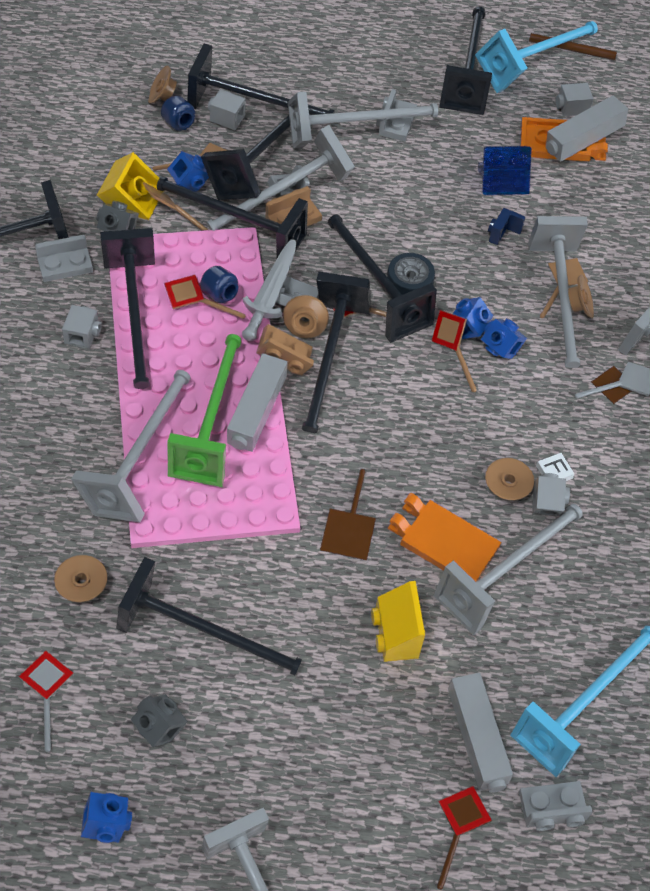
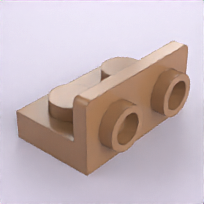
(278, 208)
(286, 347)

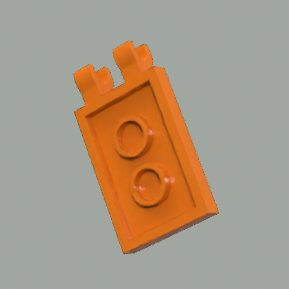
(535, 135)
(444, 537)

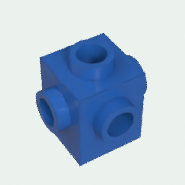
(188, 171)
(476, 314)
(503, 338)
(105, 817)

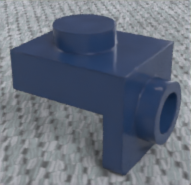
(506, 221)

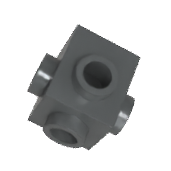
(116, 217)
(158, 720)

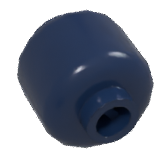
(178, 113)
(219, 284)

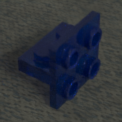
(505, 170)

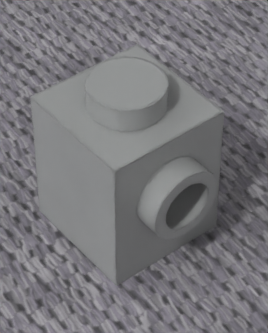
(574, 99)
(227, 109)
(81, 326)
(550, 495)

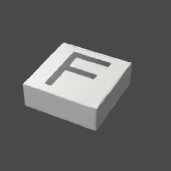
(556, 465)

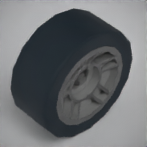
(416, 266)

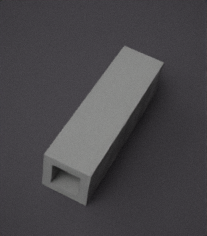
(586, 128)
(256, 402)
(480, 732)

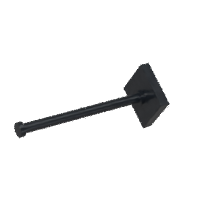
(200, 77)
(464, 87)
(231, 169)
(52, 216)
(292, 228)
(129, 250)
(343, 295)
(404, 312)
(139, 596)

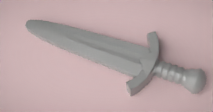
(269, 292)

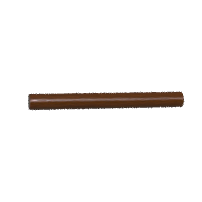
(577, 47)

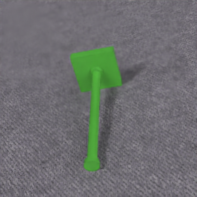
(198, 457)

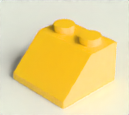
(126, 185)
(399, 623)

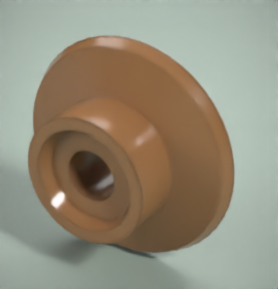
(163, 86)
(581, 297)
(307, 307)
(513, 471)
(80, 568)

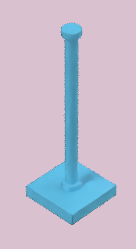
(506, 62)
(547, 738)

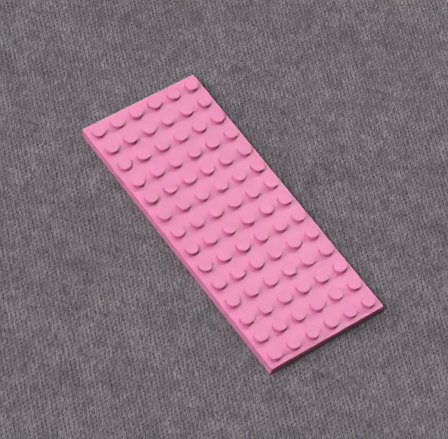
(258, 484)

